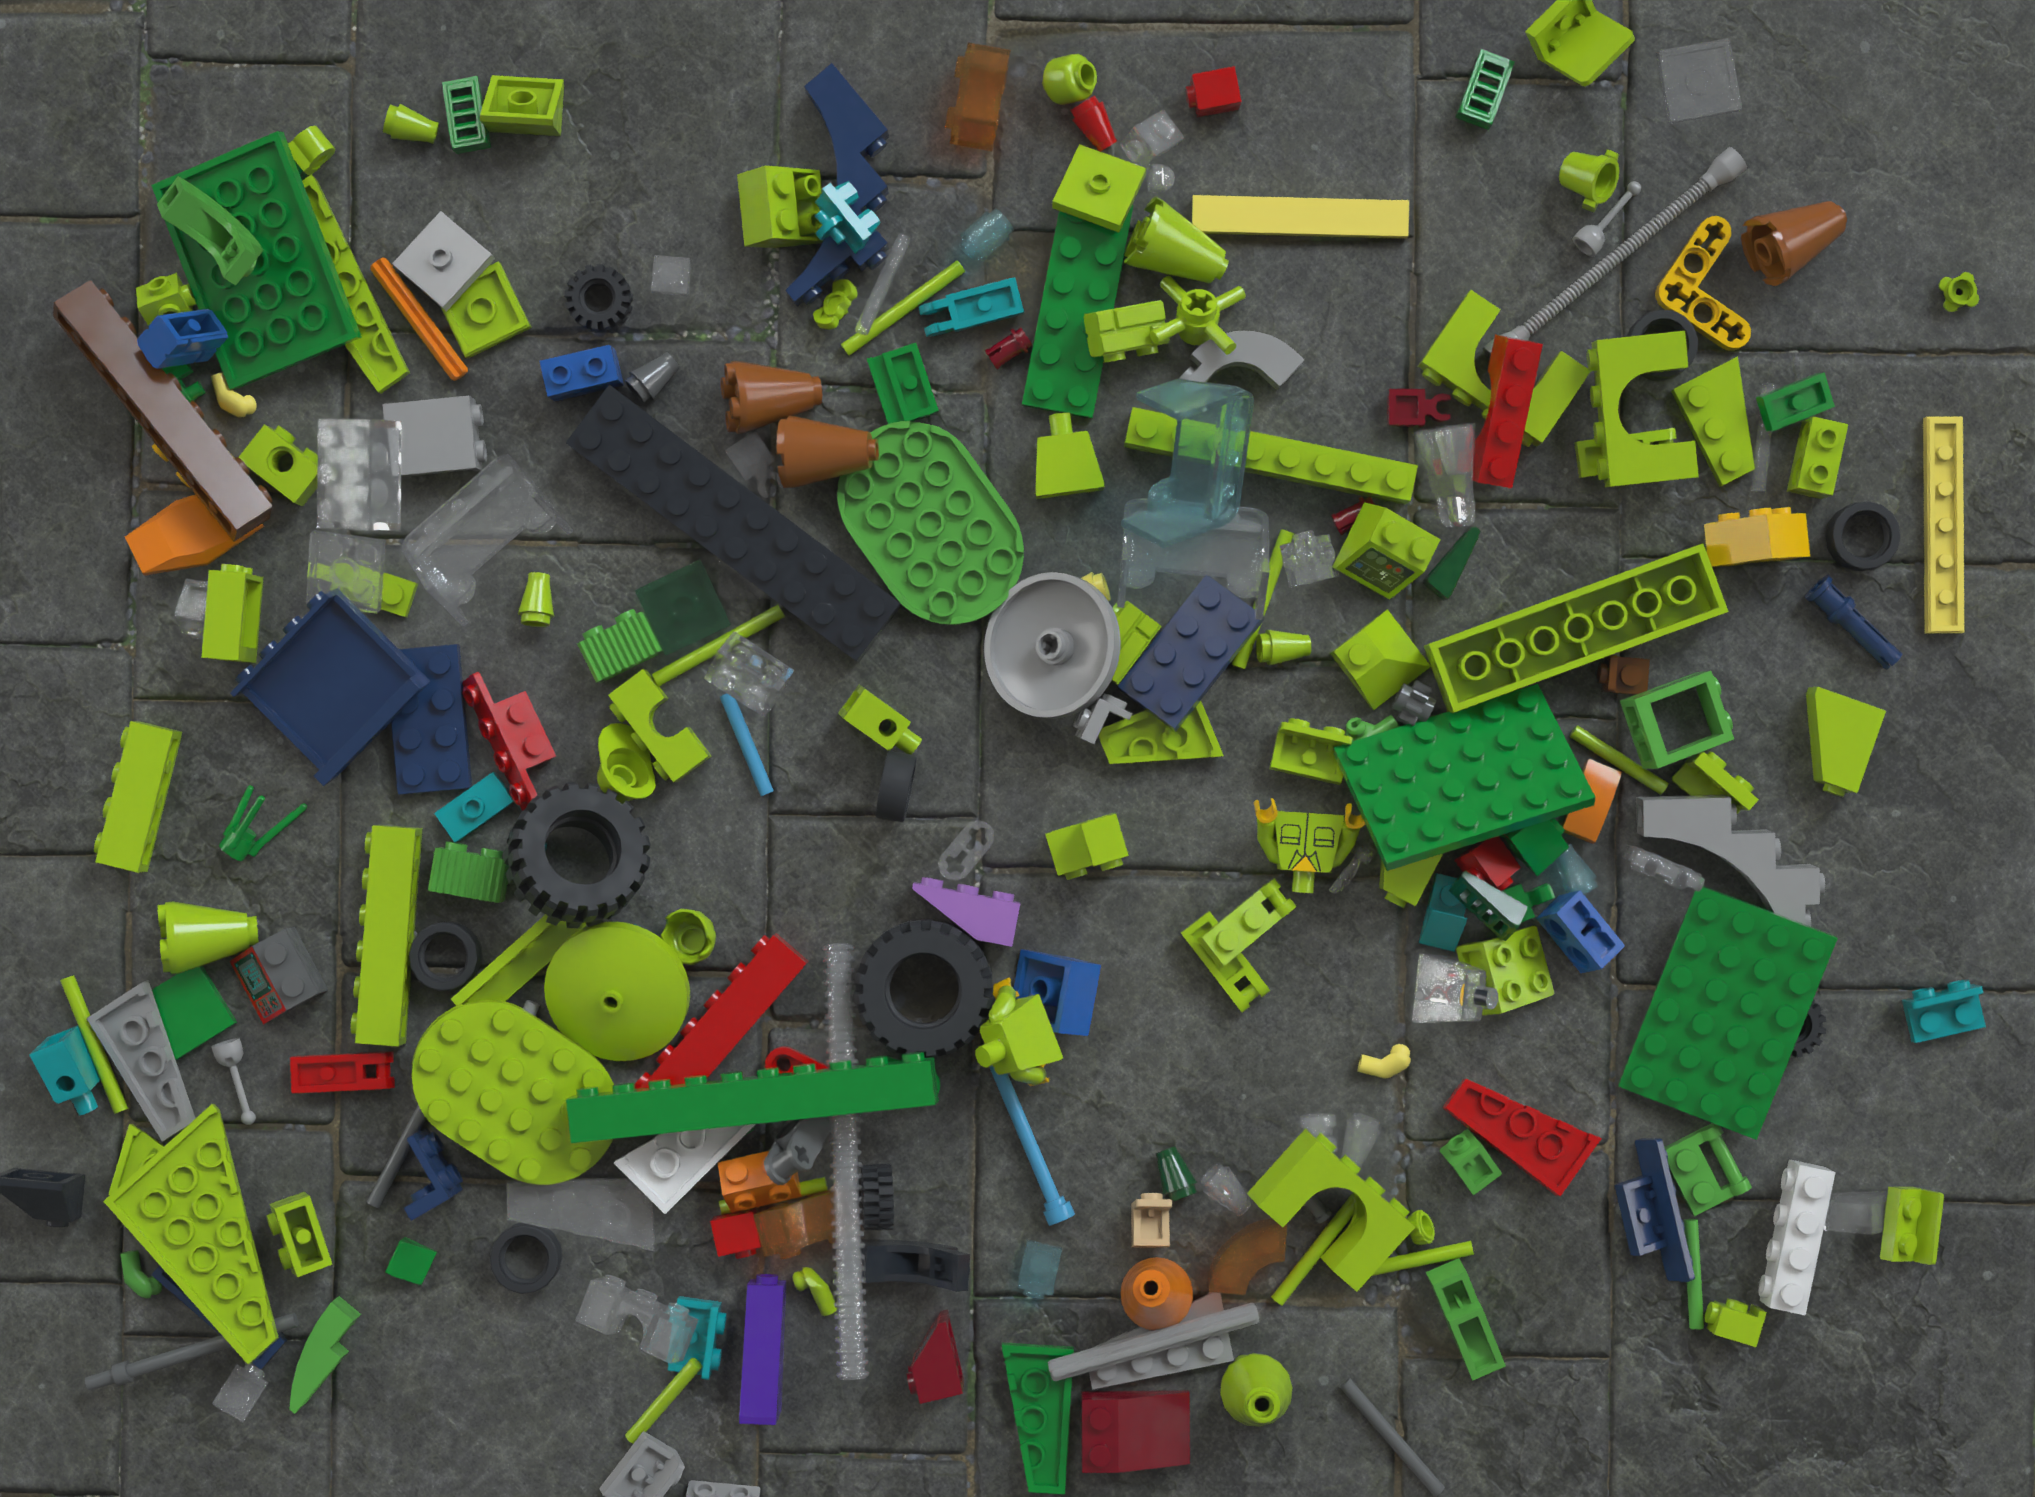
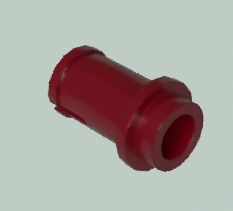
(1009, 348)
(1345, 519)

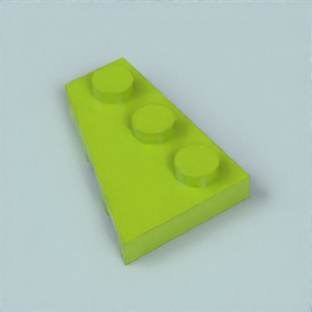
(1718, 420)

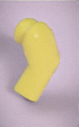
(232, 401)
(1388, 1066)

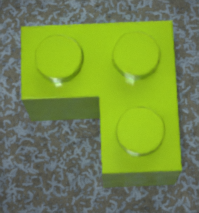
(1087, 844)

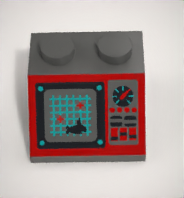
(278, 974)

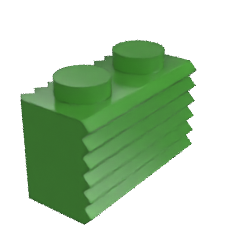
(620, 646)
(469, 873)

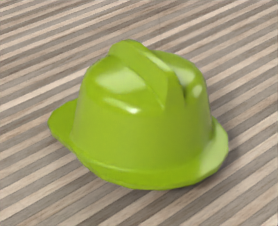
(623, 764)

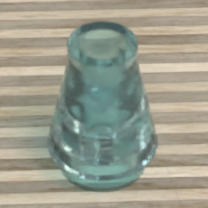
(1575, 872)

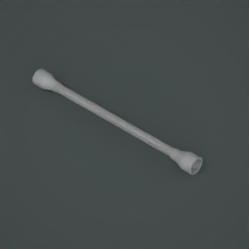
(1721, 171)

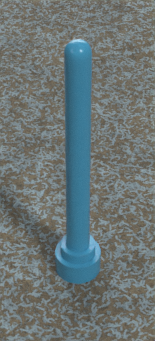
(1056, 1207)

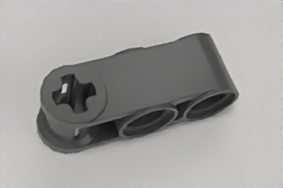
(796, 1148)

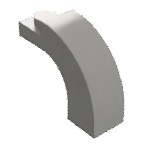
(1253, 350)

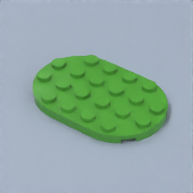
(933, 525)

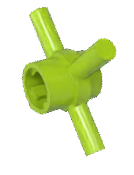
(1197, 316)

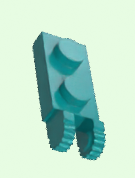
(975, 307)

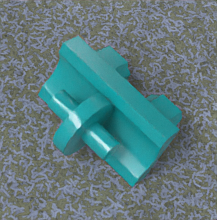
(840, 220)

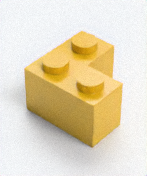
(1758, 538)

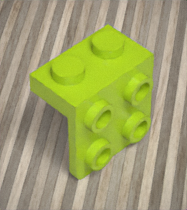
(1578, 40)

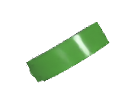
(211, 227)

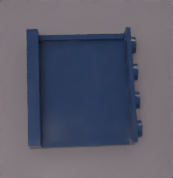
(331, 683)

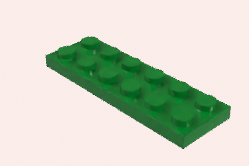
(1078, 281)

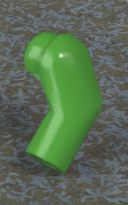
(1360, 729)
(135, 1278)

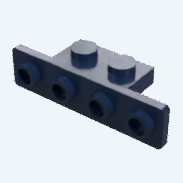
(1652, 1212)

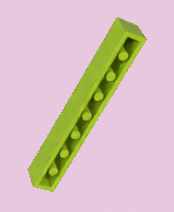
(1291, 460)

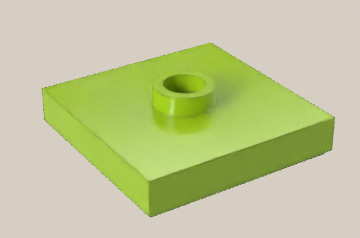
(1099, 188)

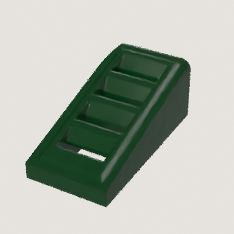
(1447, 572)
(1491, 906)

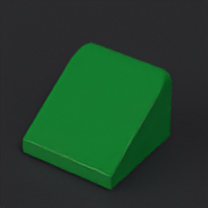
(411, 1261)

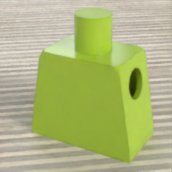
(1066, 461)
(868, 711)

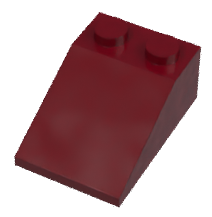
(1134, 1430)

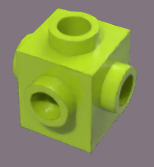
(163, 297)

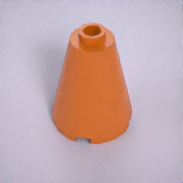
(1166, 1306)

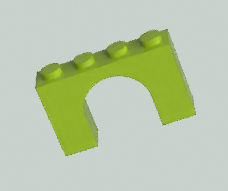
(1452, 363)
(1614, 366)
(1312, 1167)

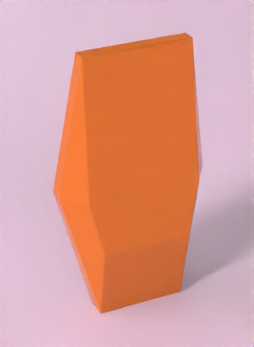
(180, 538)

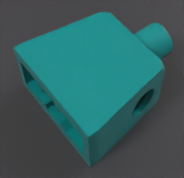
(67, 1069)

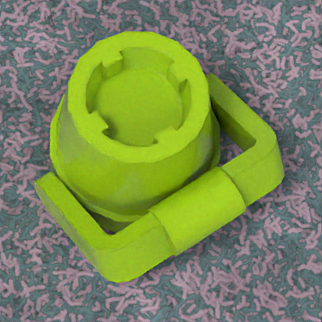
(1590, 176)

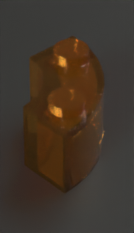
(979, 96)
(795, 1225)
(1246, 1254)

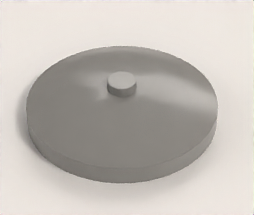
(1052, 645)

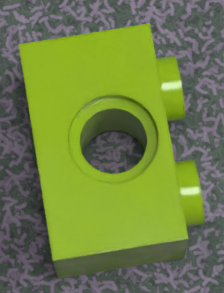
(263, 458)

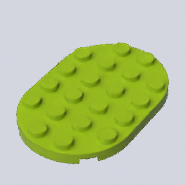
(501, 1089)

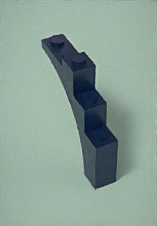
(854, 135)

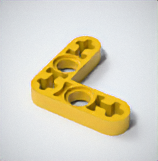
(1689, 283)

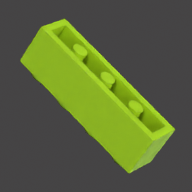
(137, 796)

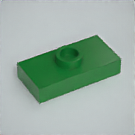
(1795, 402)

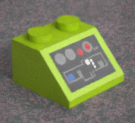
(1385, 551)

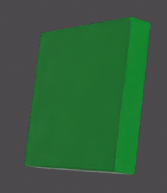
(191, 1010)

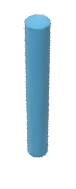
(746, 744)

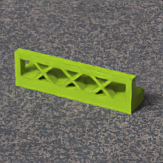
(517, 963)

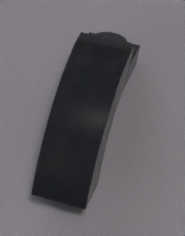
(916, 1262)

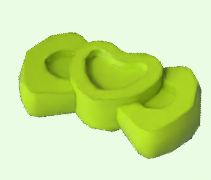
(835, 304)

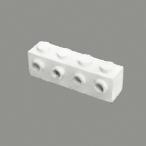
(1796, 1237)

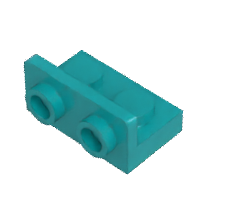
(1944, 1012)

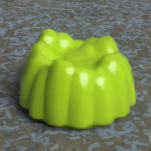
(1424, 1229)

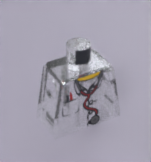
(1450, 991)

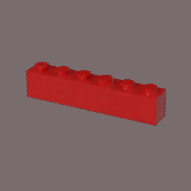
(730, 1014)

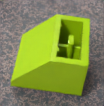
(779, 206)

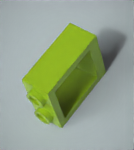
(232, 614)

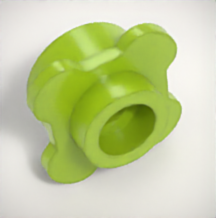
(1966, 284)

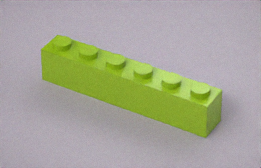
(387, 935)

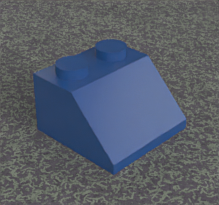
(1064, 986)

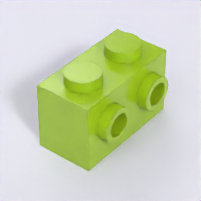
(300, 1234)

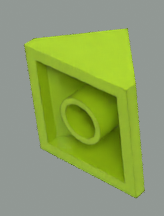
(523, 105)

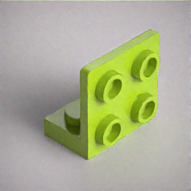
(1511, 967)

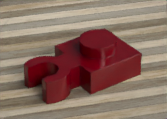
(1410, 407)

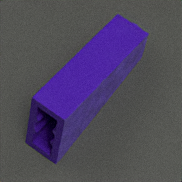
(763, 1351)

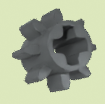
(1414, 703)

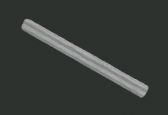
(1153, 1341)

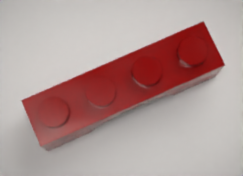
(1512, 377)

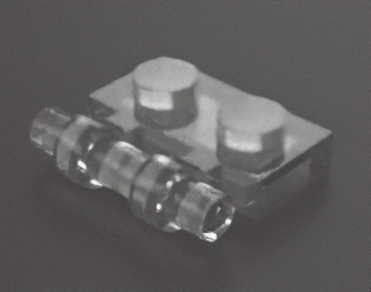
(1652, 864)

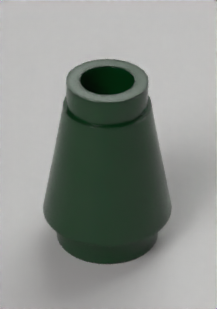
(1175, 1175)

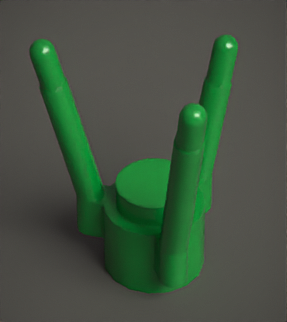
(240, 838)

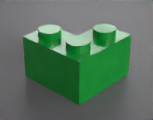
(1537, 844)

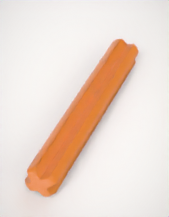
(419, 319)

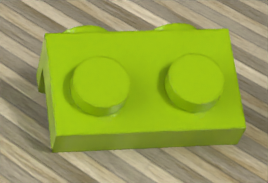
(1308, 751)
(1706, 776)

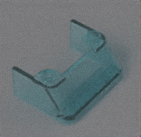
(1205, 462)

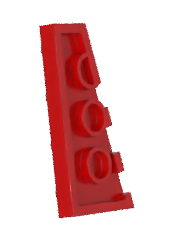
(1531, 1140)

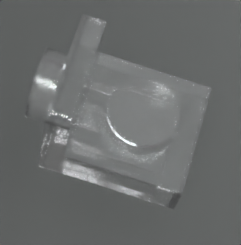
(191, 608)

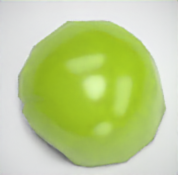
(689, 935)

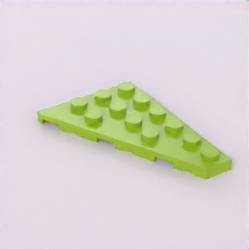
(196, 1227)

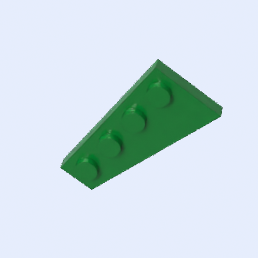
(1040, 1413)

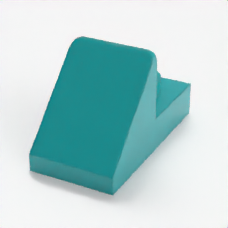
(1443, 917)

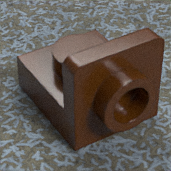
(1623, 674)

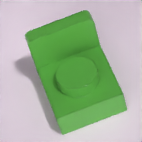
(1470, 1161)

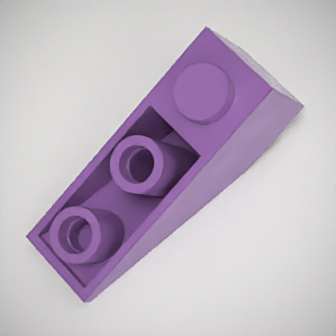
(981, 916)

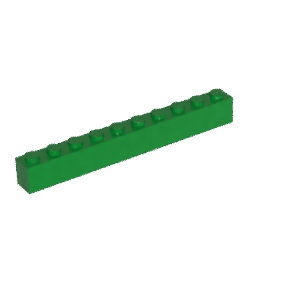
(752, 1099)

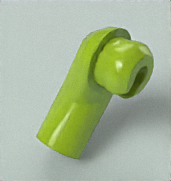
(818, 1288)

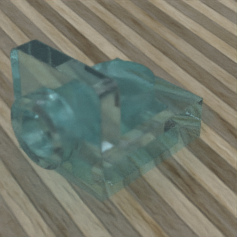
(1039, 1269)

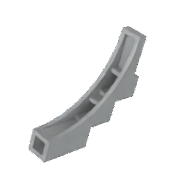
(1753, 853)

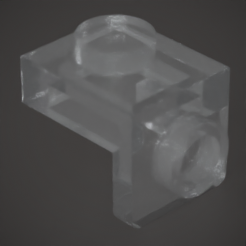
(1151, 139)
(241, 1391)

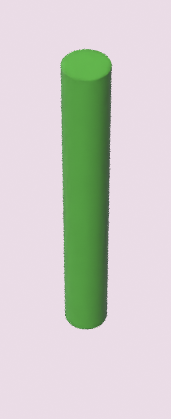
(1694, 1287)

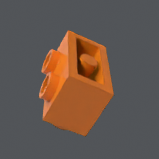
(748, 1185)

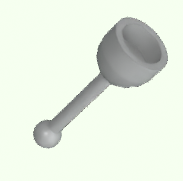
(1591, 237)
(229, 1054)

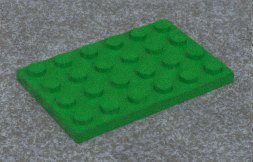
(293, 297)
(1463, 777)
(1727, 1011)

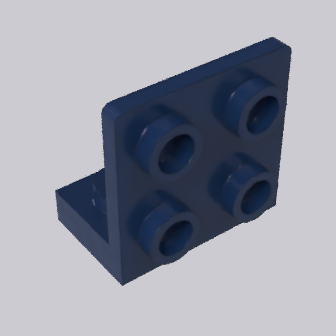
(443, 1176)

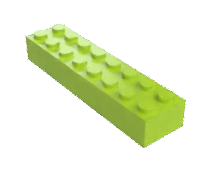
(1575, 628)

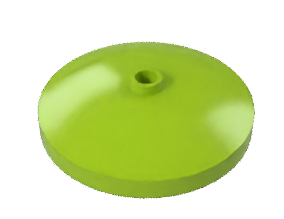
(617, 991)

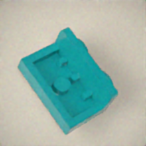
(704, 1338)

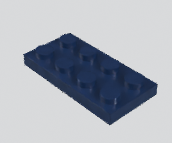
(1190, 653)
(432, 728)

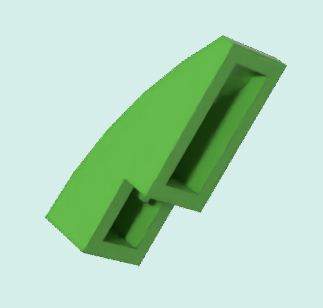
(1465, 1319)
(322, 1351)

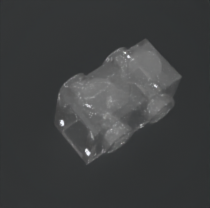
(749, 674)

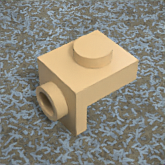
(1150, 1221)

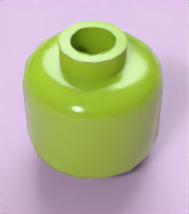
(1069, 79)

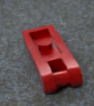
(340, 1072)

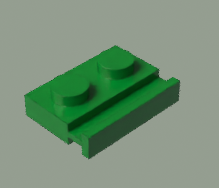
(903, 384)

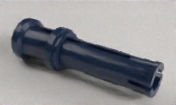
(1843, 611)

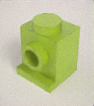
(1734, 1321)

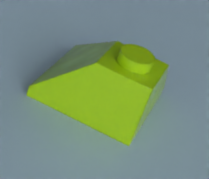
(1380, 659)

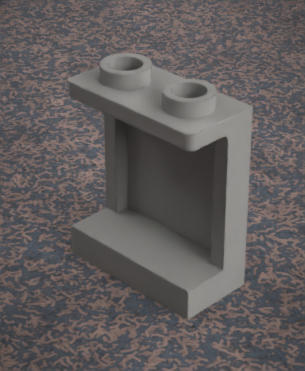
(439, 435)

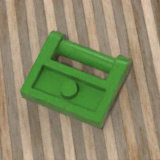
(1694, 1174)

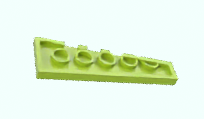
(376, 349)

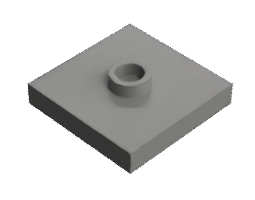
(443, 261)

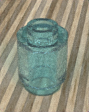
(985, 235)

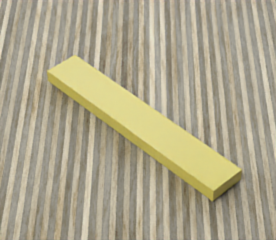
(1301, 216)
(1943, 525)

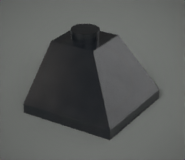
(45, 1194)

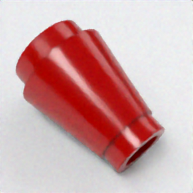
(1094, 123)

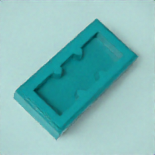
(474, 807)

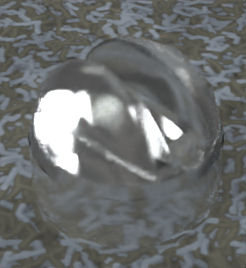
(1159, 178)

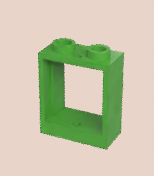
(1646, 731)

